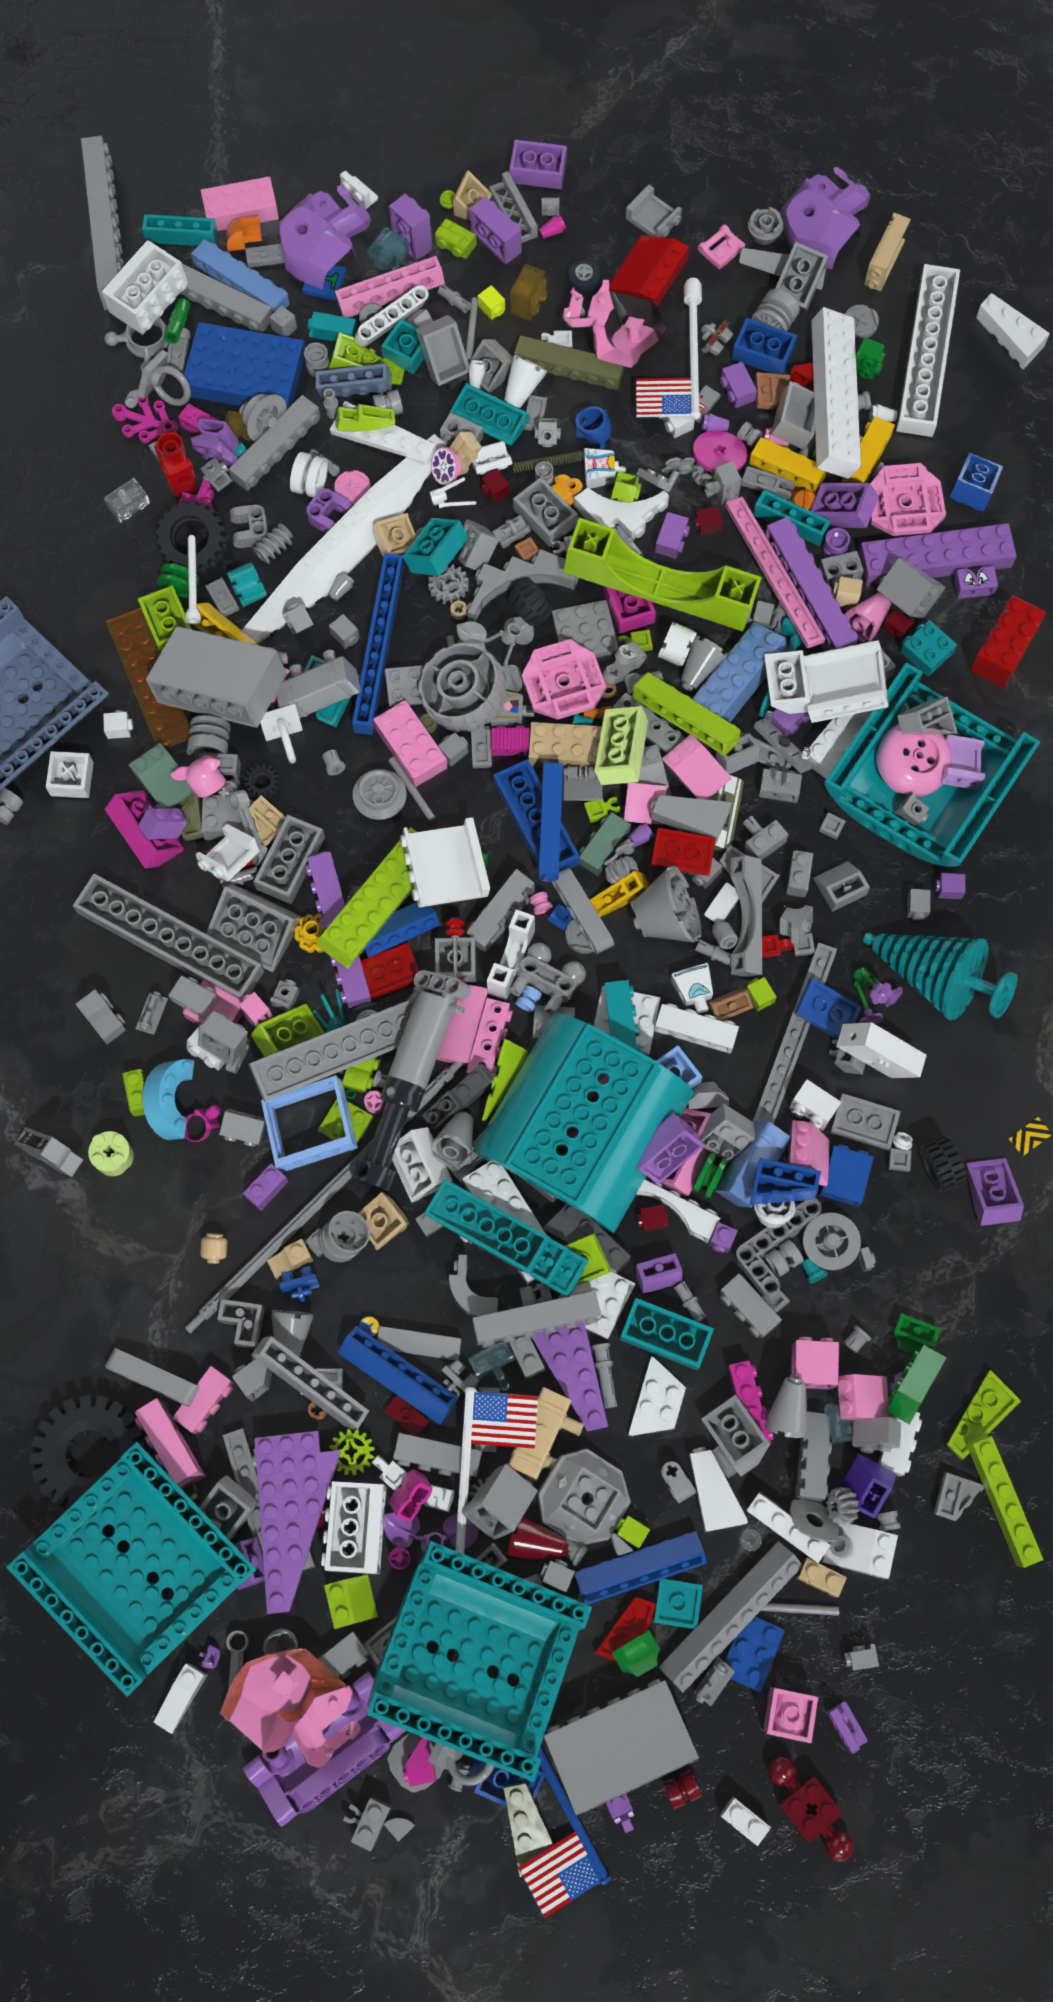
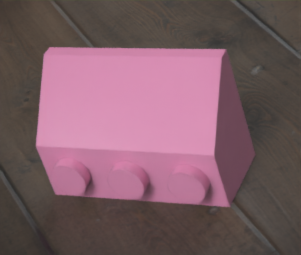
(809, 1148)

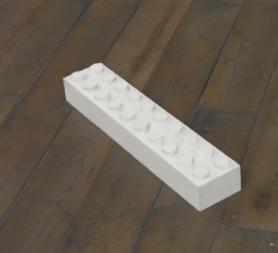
(928, 350)
(835, 393)

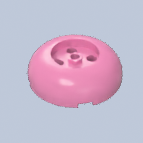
(896, 767)

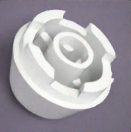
(775, 1214)

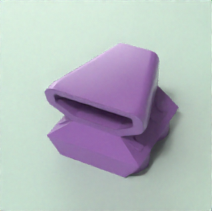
(216, 441)

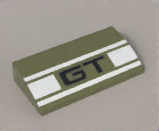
(731, 793)

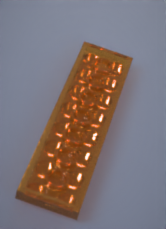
(138, 655)

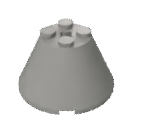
(667, 909)

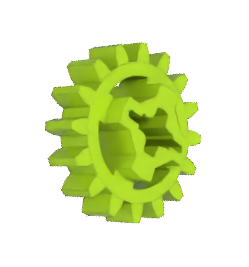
(361, 1450)

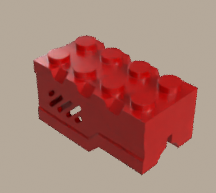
(1008, 641)

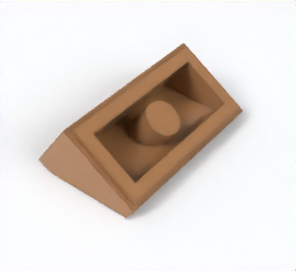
(731, 1004)

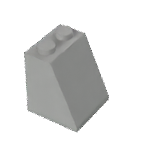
(910, 588)
(500, 1502)

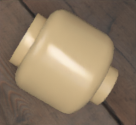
(213, 1247)

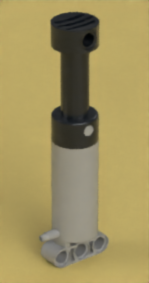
(411, 1070)

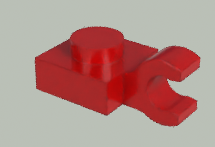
(772, 945)

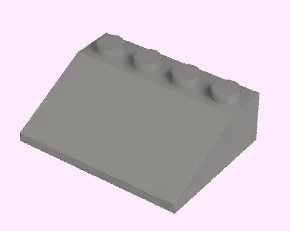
(253, 926)

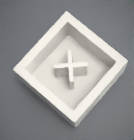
(69, 774)
(814, 1105)

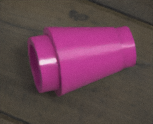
(552, 227)

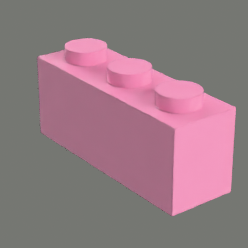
(211, 1390)

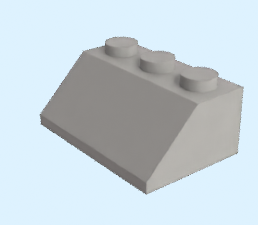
(737, 1435)

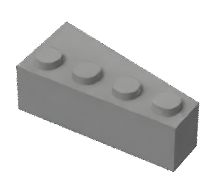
(500, 911)
(813, 1459)

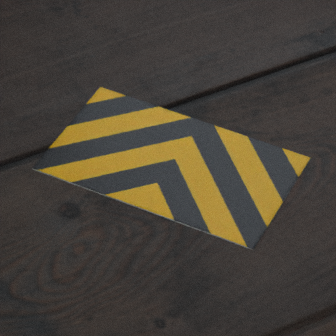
(1030, 1136)

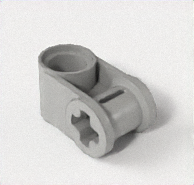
(680, 1485)

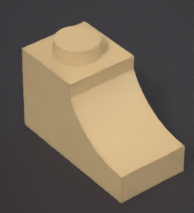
(290, 1259)

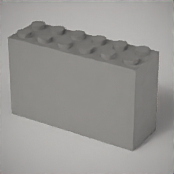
(216, 676)
(620, 1746)

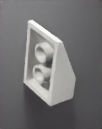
(870, 1553)

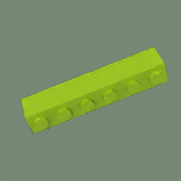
(686, 713)
(1004, 1502)

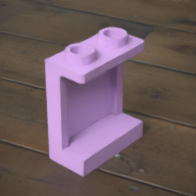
(965, 763)

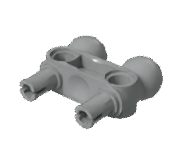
(548, 978)

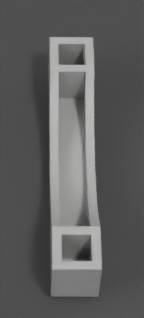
(747, 878)

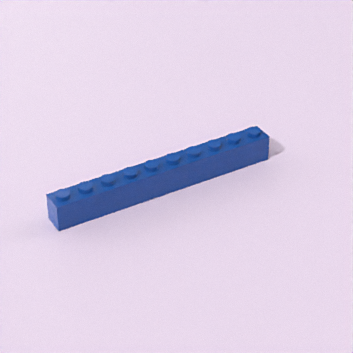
(378, 644)

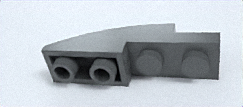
(459, 1098)

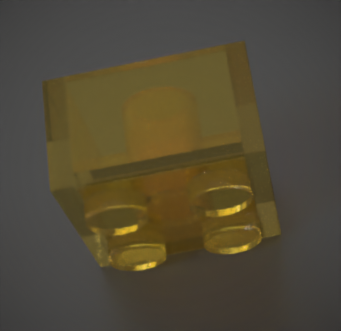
(528, 292)

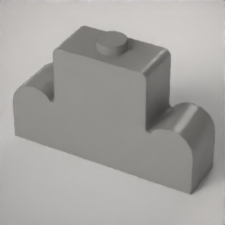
(49, 1151)

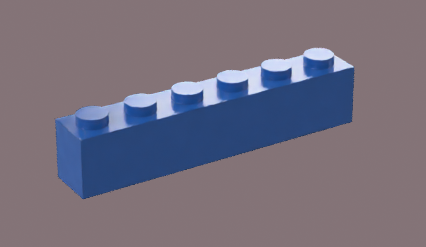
(398, 1375)
(640, 1568)

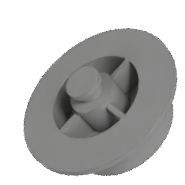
(262, 414)
(379, 794)
(831, 1241)

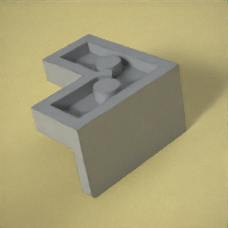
(478, 546)

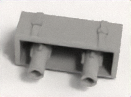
(320, 685)

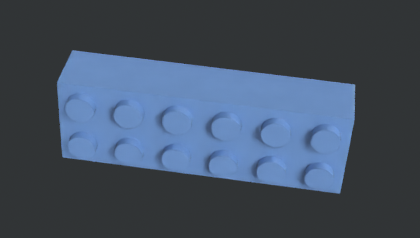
(740, 672)

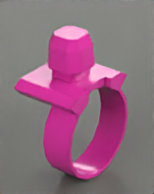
(210, 1116)

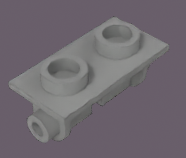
(152, 1013)
(714, 1682)

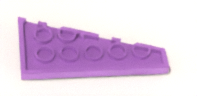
(573, 1366)

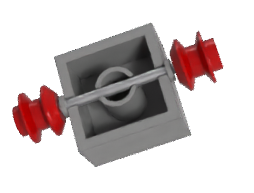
(456, 955)

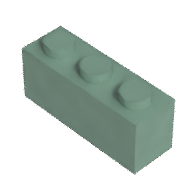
(604, 843)

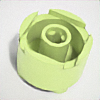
(103, 1145)

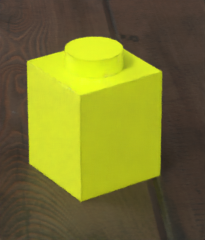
(491, 303)

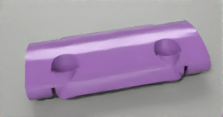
(295, 1786)

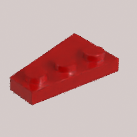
(630, 1625)

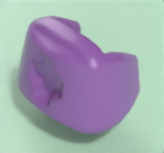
(210, 1657)

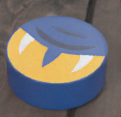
(369, 1325)

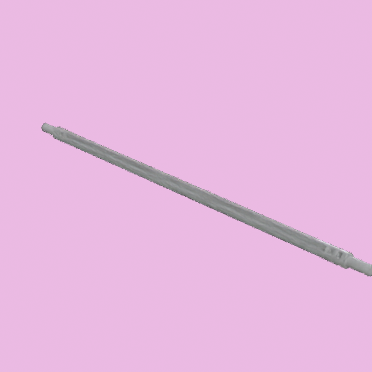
(306, 1213)

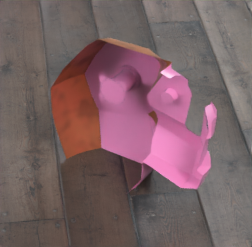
(289, 1698)

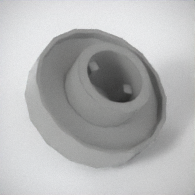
(369, 311)

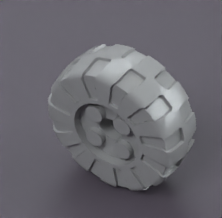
(463, 687)

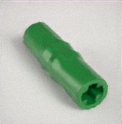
(177, 320)

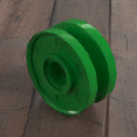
(177, 576)
(710, 1175)

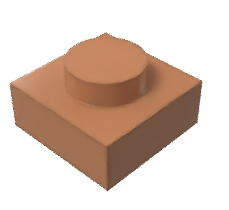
(527, 549)

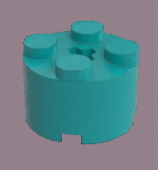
(246, 584)

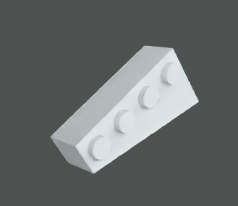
(1013, 330)

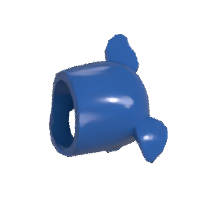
(596, 426)

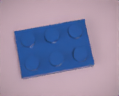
(826, 1008)
(754, 1652)

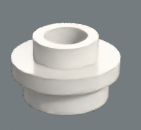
(902, 1141)

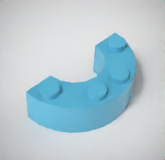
(160, 1098)

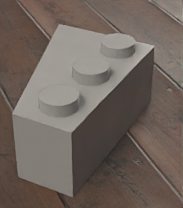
(932, 712)

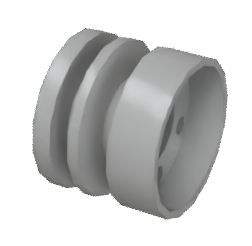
(777, 310)
(208, 735)
(352, 1234)

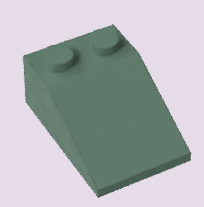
(154, 773)

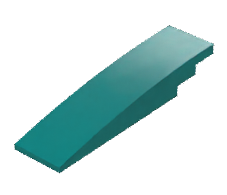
(506, 1238)

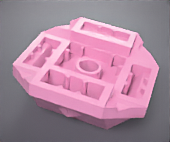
(910, 486)
(559, 664)

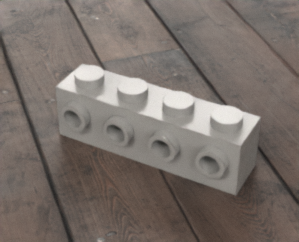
(657, 730)
(434, 1455)

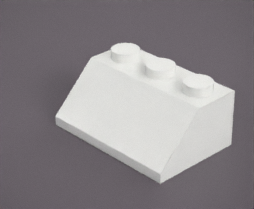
(787, 681)
(417, 1166)

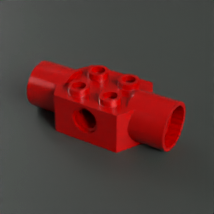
(174, 464)

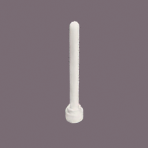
(192, 615)

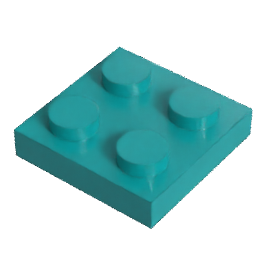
(678, 1603)

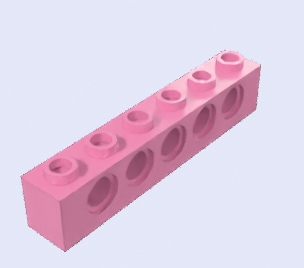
(389, 286)

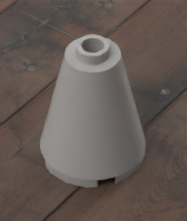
(701, 663)
(455, 1141)
(291, 1328)
(789, 1409)

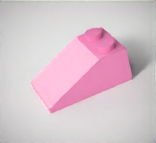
(696, 768)

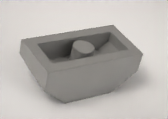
(707, 1096)

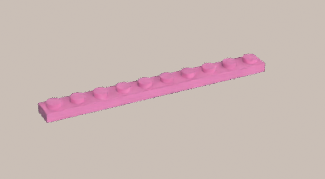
(775, 572)

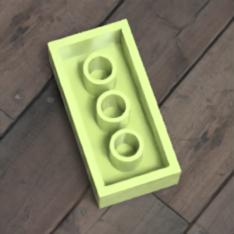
(621, 745)

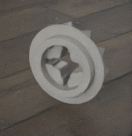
(701, 478)

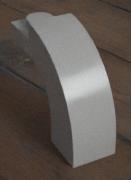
(465, 1298)

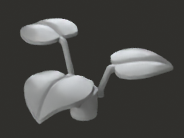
(514, 631)

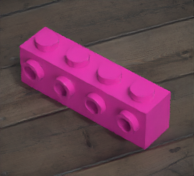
(745, 1388)

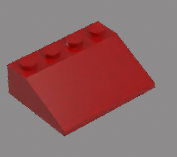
(650, 268)

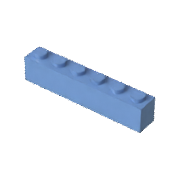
(238, 276)

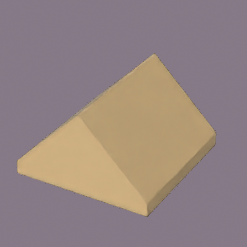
(468, 194)

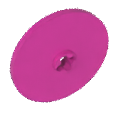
(719, 448)

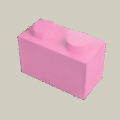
(255, 1009)

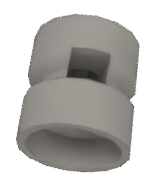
(316, 358)
(390, 401)
(8, 804)
(783, 1258)
(529, 1294)

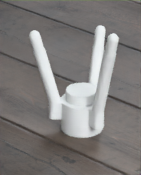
(439, 496)

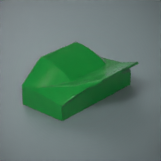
(913, 1334)
(638, 1655)

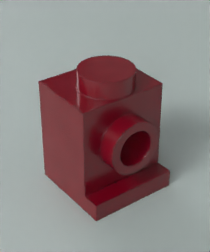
(897, 624)

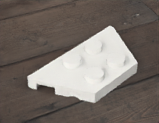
(658, 1401)

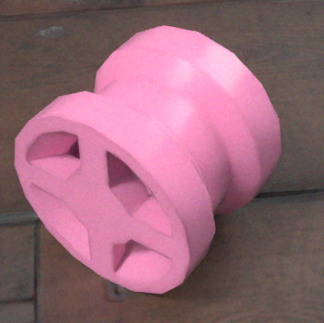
(540, 903)
(373, 1098)

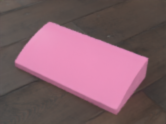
(463, 1028)

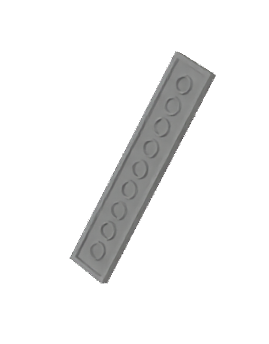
(331, 1052)

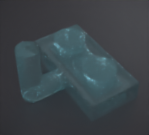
(492, 1360)

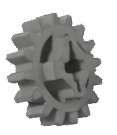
(449, 584)

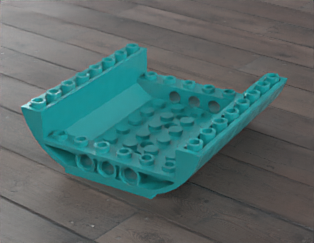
(551, 1096)
(106, 1593)
(488, 1622)

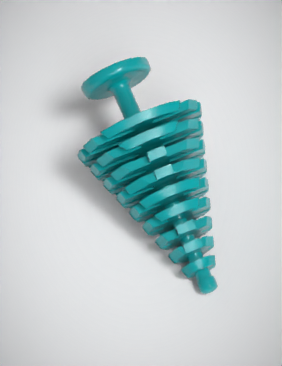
(945, 970)

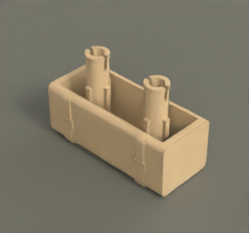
(550, 1418)

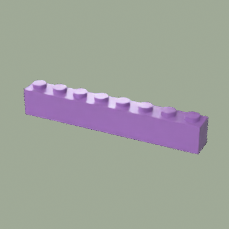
(331, 904)

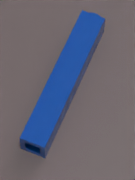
(550, 822)

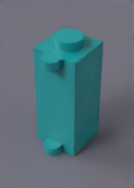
(328, 326)

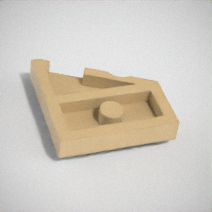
(266, 820)

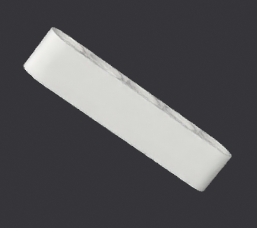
(386, 321)

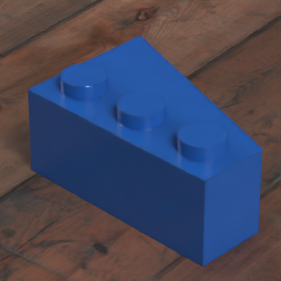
(783, 1183)

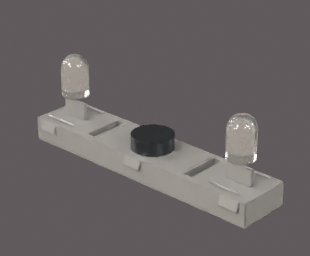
(783, 744)

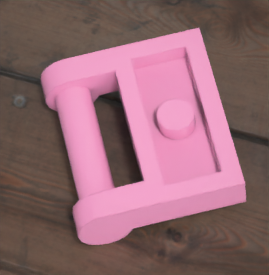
(723, 252)

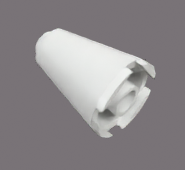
(522, 380)

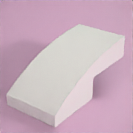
(723, 903)

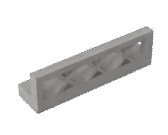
(518, 204)

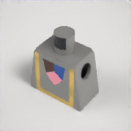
(512, 711)

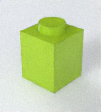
(761, 993)
(632, 1531)

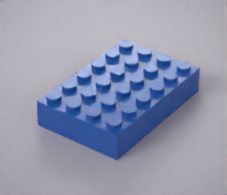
(239, 364)

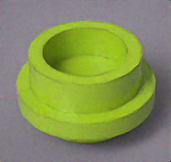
(446, 199)

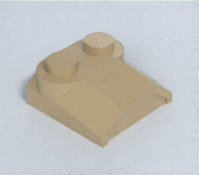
(394, 534)
(384, 1219)

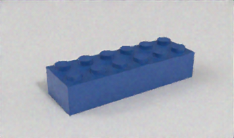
(523, 799)

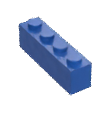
(403, 926)

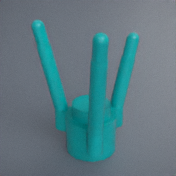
(334, 1022)

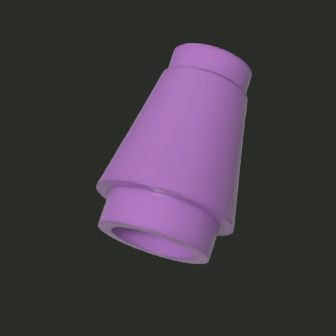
(714, 423)
(640, 835)

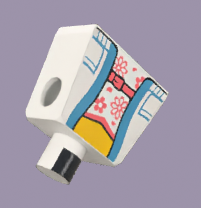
(601, 467)

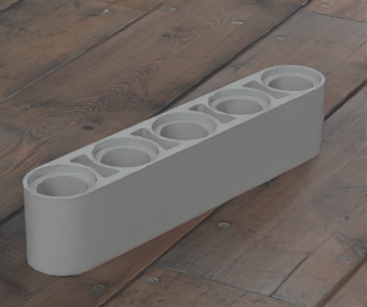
(583, 911)
(152, 1377)

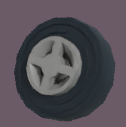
(589, 272)

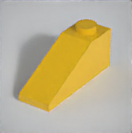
(620, 893)

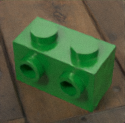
(869, 359)

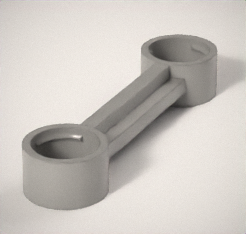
(240, 803)
(237, 1657)

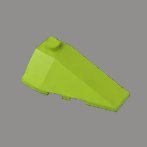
(350, 354)
(509, 1064)

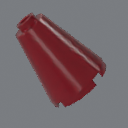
(536, 1542)

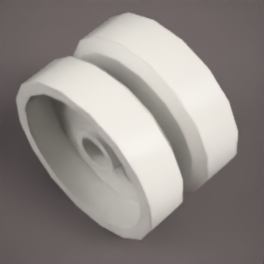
(308, 474)

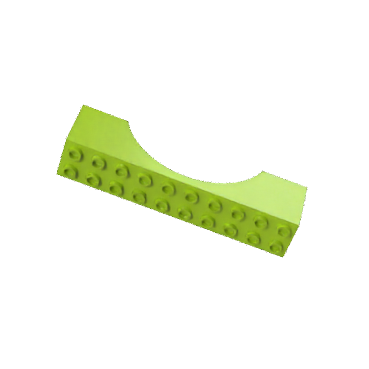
(716, 595)

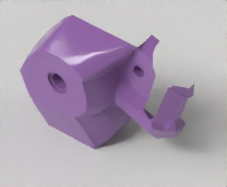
(822, 214)
(318, 234)

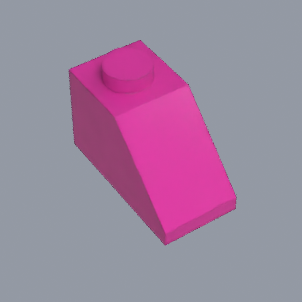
(418, 1769)

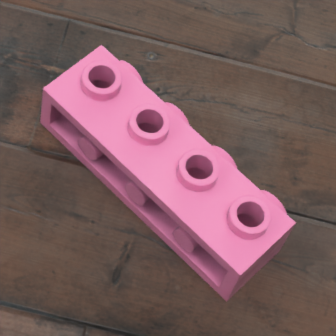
(489, 1035)

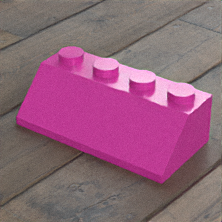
(127, 812)

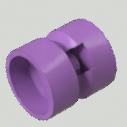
(836, 542)

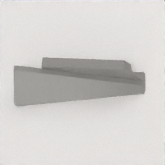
(768, 262)

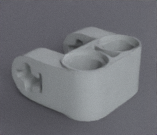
(246, 514)
(628, 661)

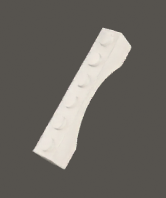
(698, 1221)

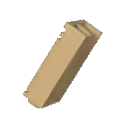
(887, 252)

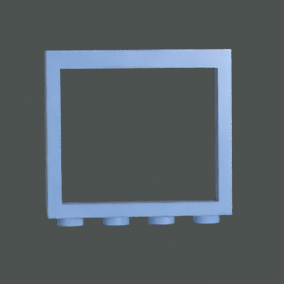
(317, 1153)

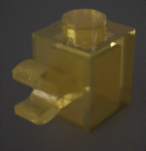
(236, 423)

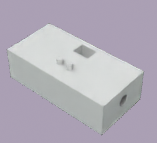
(881, 1050)

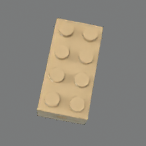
(564, 744)

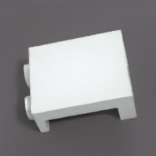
(229, 854)

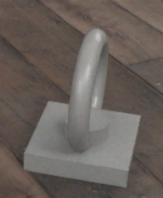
(154, 375)
(448, 1758)

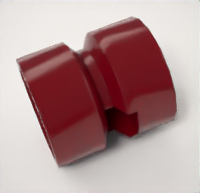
(682, 1788)

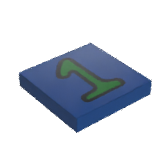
(332, 282)

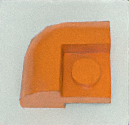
(242, 231)

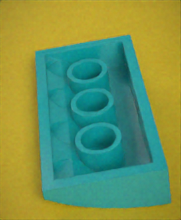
(494, 415)

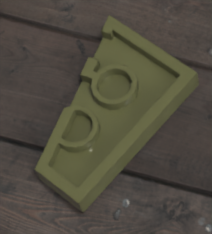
(191, 811)

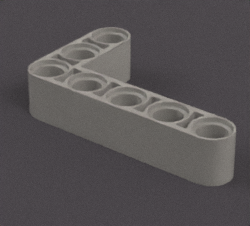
(773, 1241)

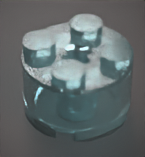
(388, 250)

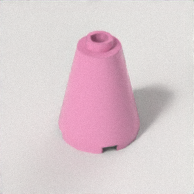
(868, 616)

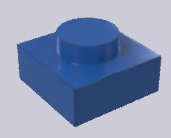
(560, 917)

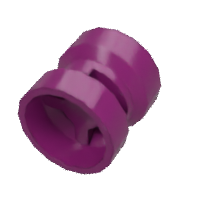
(400, 1558)

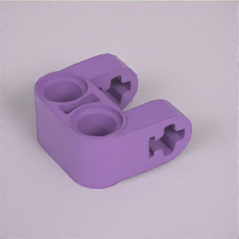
(323, 509)

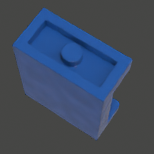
(847, 1175)

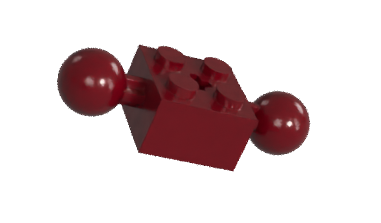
(838, 1843)

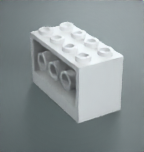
(145, 287)
(369, 1525)

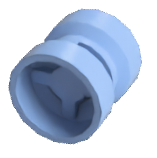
(528, 998)

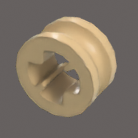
(458, 616)

